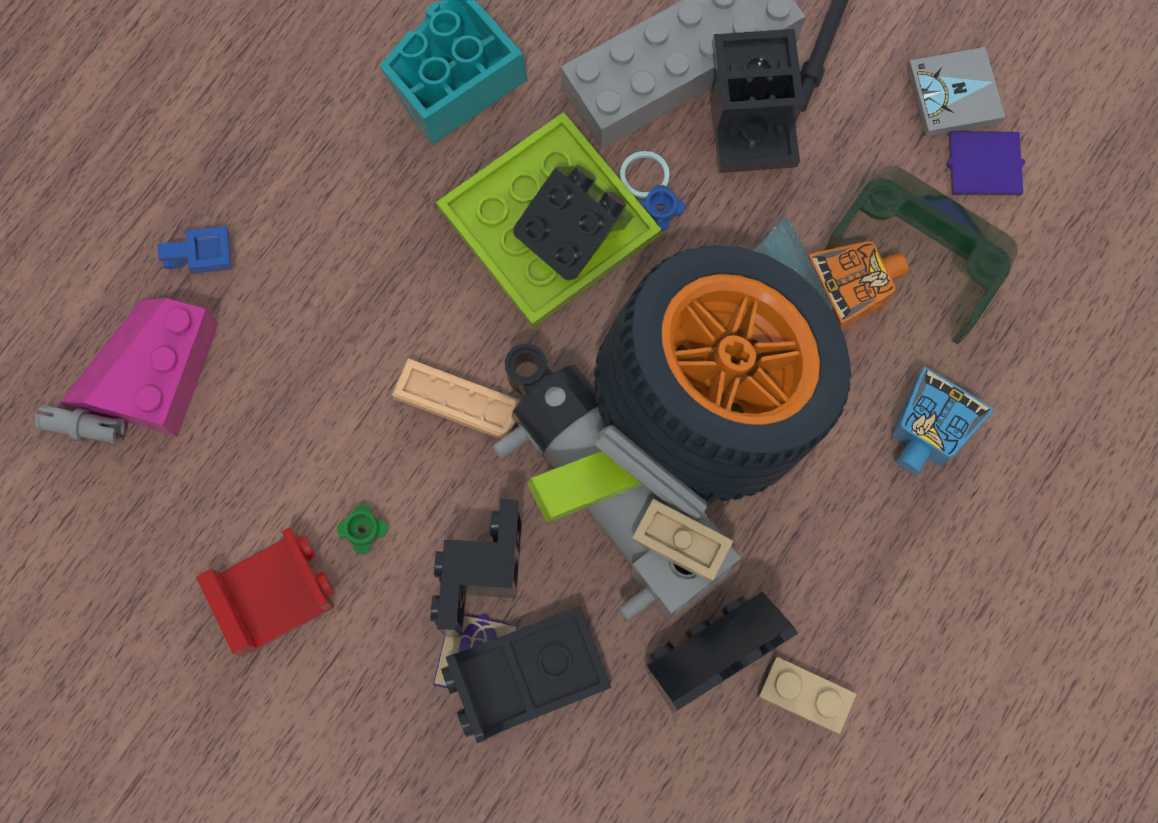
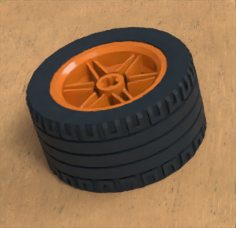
(750, 342)

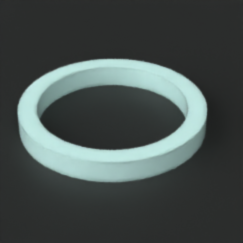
(643, 154)

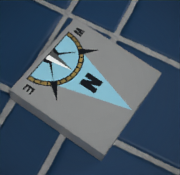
(955, 91)

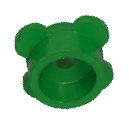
(362, 517)

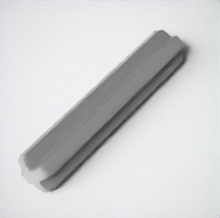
(650, 473)

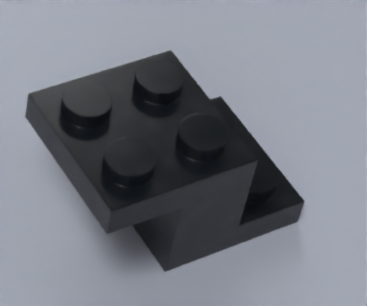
(756, 100)
(477, 569)

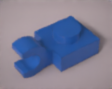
(204, 251)

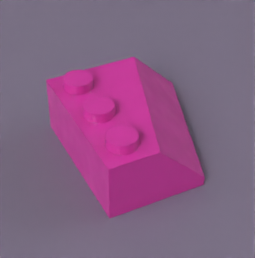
(148, 366)

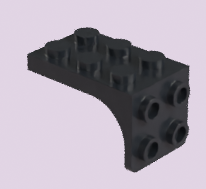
(525, 674)

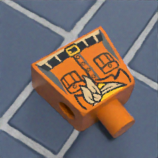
(858, 279)

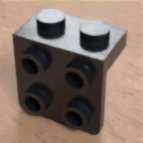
(570, 220)

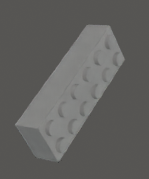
(662, 62)

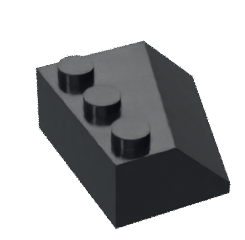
(718, 649)

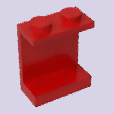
(267, 594)

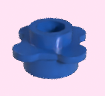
(662, 196)

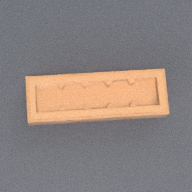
(456, 399)

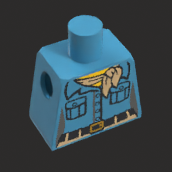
(936, 421)

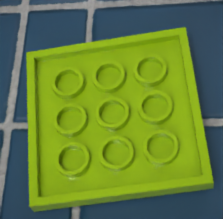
(495, 198)

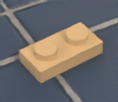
(682, 540)
(807, 695)

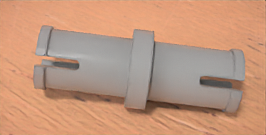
(80, 424)

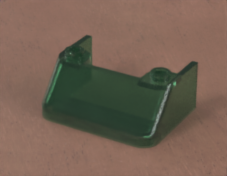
(984, 246)

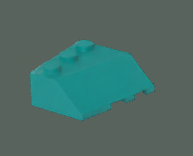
(453, 67)

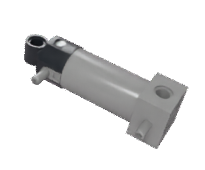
(562, 425)

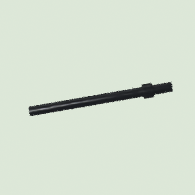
(813, 70)

